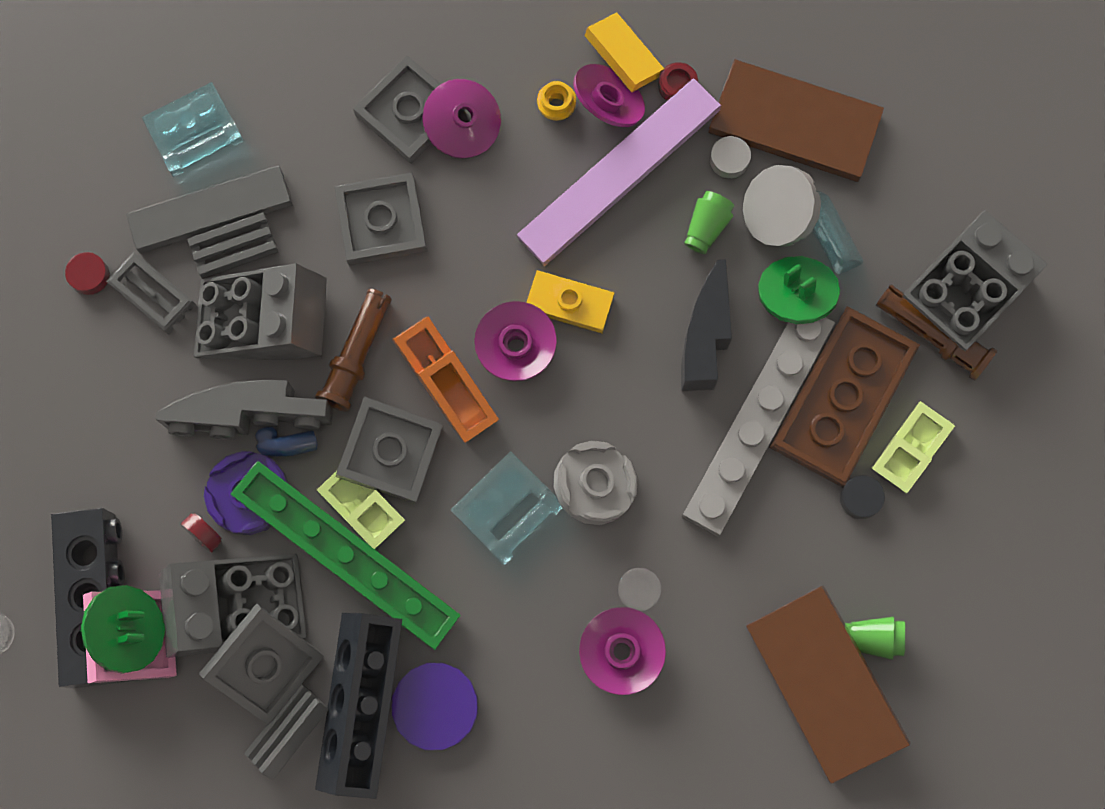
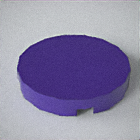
(223, 480)
(434, 706)

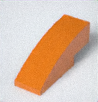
(445, 379)

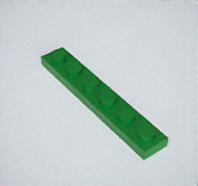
(345, 555)

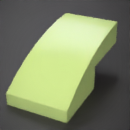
(913, 447)
(362, 509)

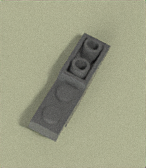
(229, 407)

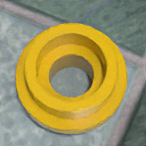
(560, 91)

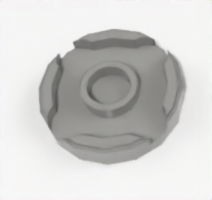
(781, 206)
(595, 483)

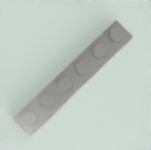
(756, 425)

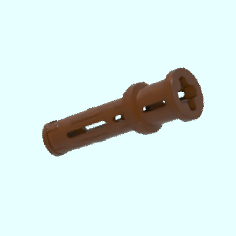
(973, 360)
(347, 368)

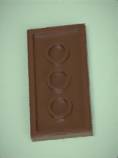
(797, 120)
(844, 397)
(828, 685)

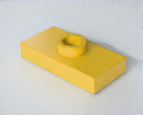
(571, 301)

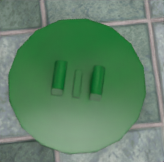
(798, 290)
(123, 629)

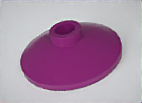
(608, 96)
(448, 131)
(512, 322)
(625, 627)

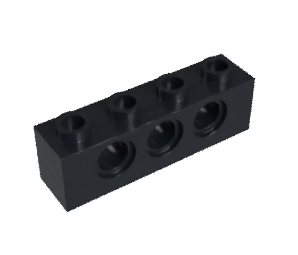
(71, 537)
(358, 705)

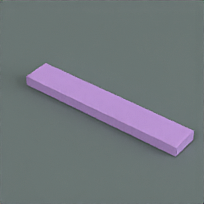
(618, 172)

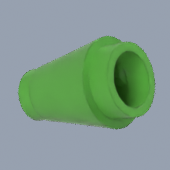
(708, 221)
(879, 637)

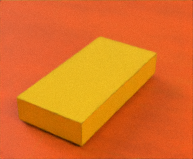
(624, 52)

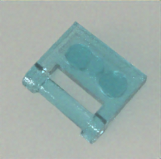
(187, 120)
(496, 498)

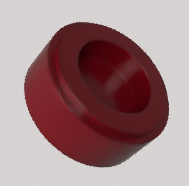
(674, 78)
(87, 273)
(202, 532)

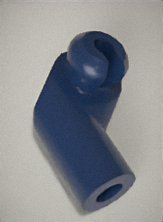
(284, 446)

